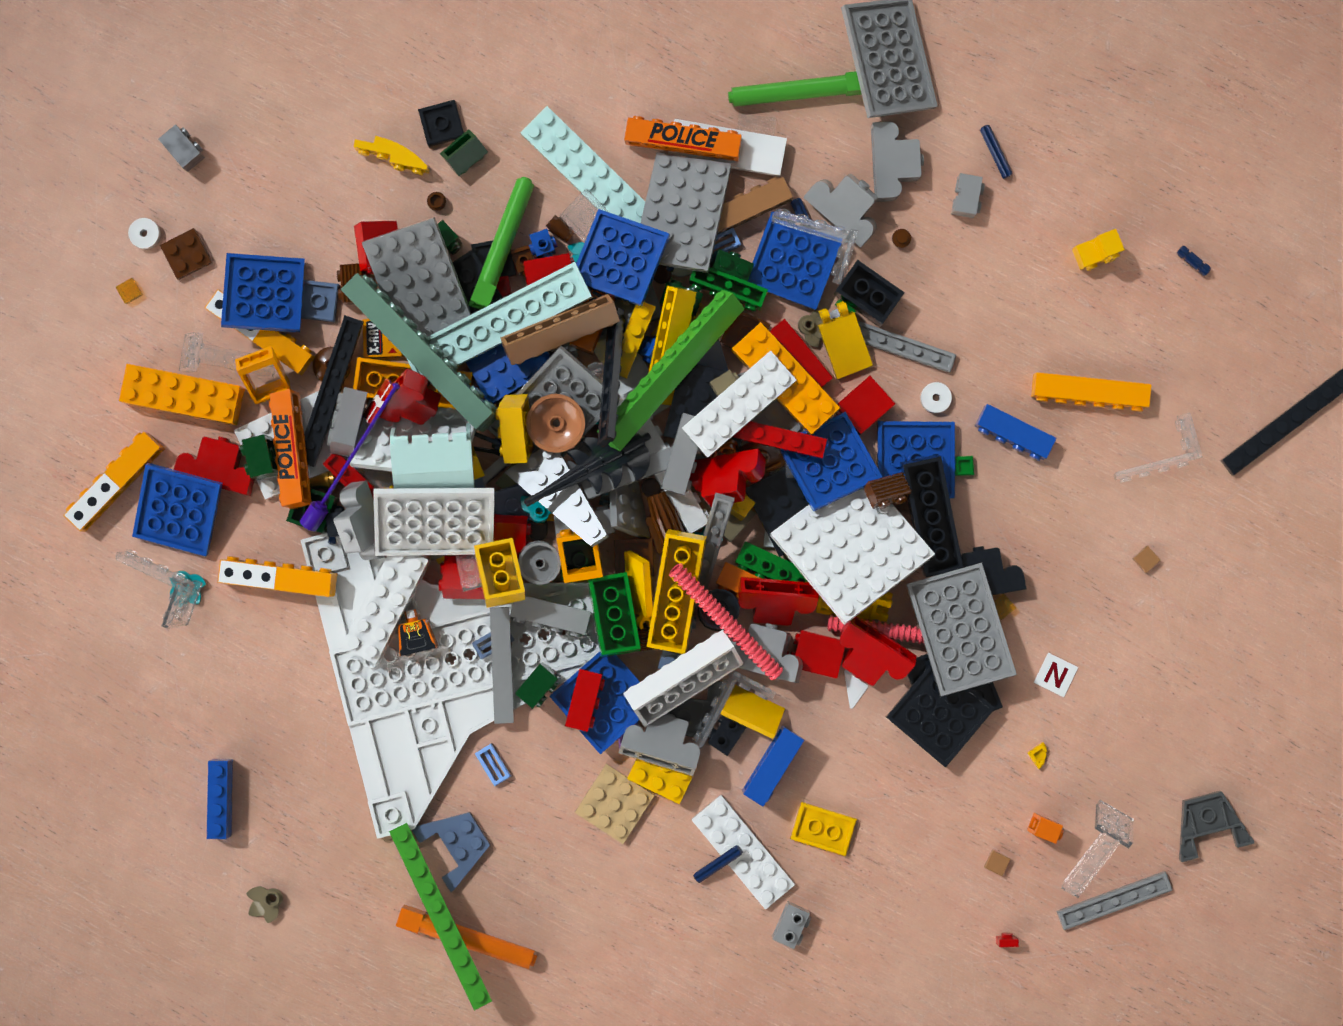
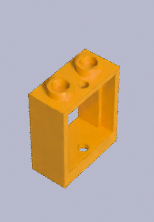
(255, 362)
(579, 573)

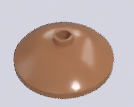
(541, 427)

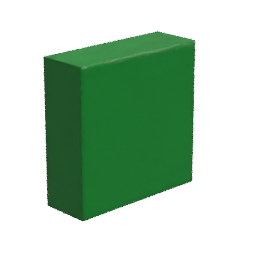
(964, 466)

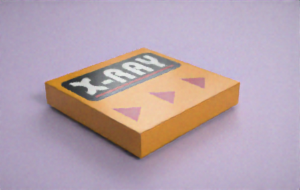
(376, 343)

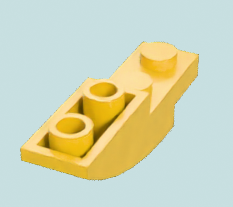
(399, 155)

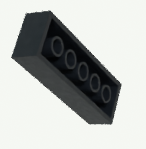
(932, 513)

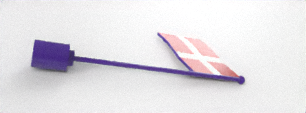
(318, 510)

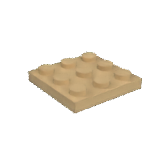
(614, 803)

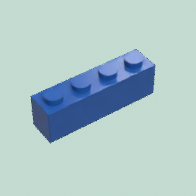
(1015, 432)
(219, 798)

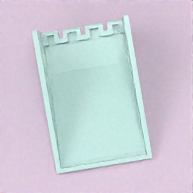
(434, 462)

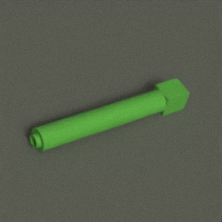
(795, 90)
(502, 243)

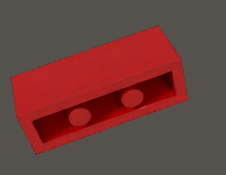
(584, 700)

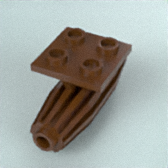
(662, 518)

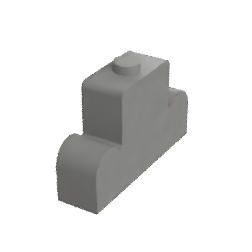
(893, 160)
(845, 205)
(356, 522)
(776, 644)
(662, 744)

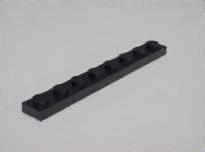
(611, 381)
(330, 387)
(1284, 424)

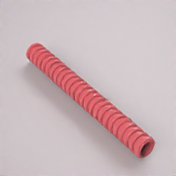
(726, 621)
(890, 630)

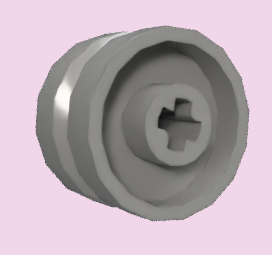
(550, 558)

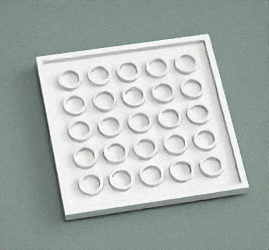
(852, 551)

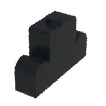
(999, 579)

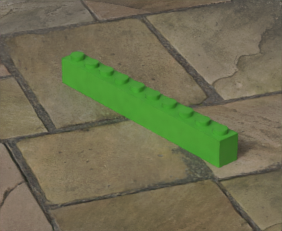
(674, 366)
(440, 917)

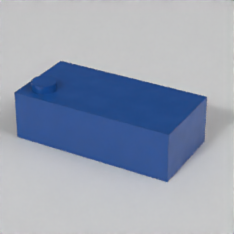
(772, 766)

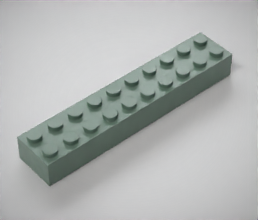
(420, 352)

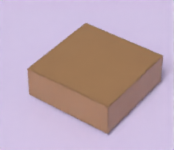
(1146, 559)
(997, 863)

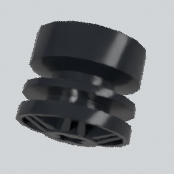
(727, 600)

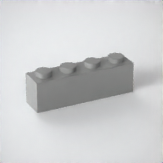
(681, 461)
(551, 614)

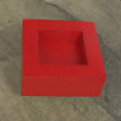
(504, 286)
(1007, 940)

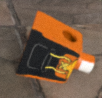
(415, 635)

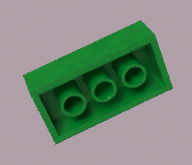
(614, 614)

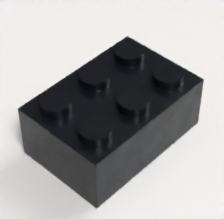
(869, 293)

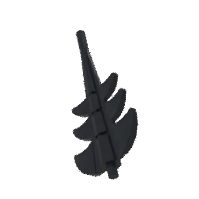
(603, 460)

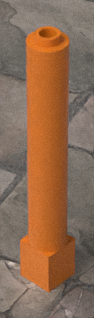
(418, 921)

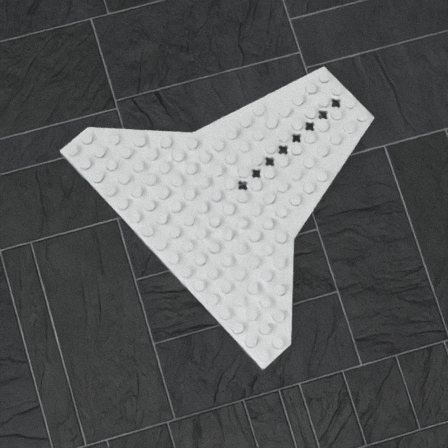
(417, 708)

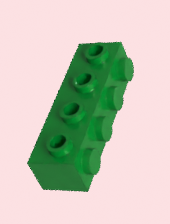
(744, 291)
(767, 564)

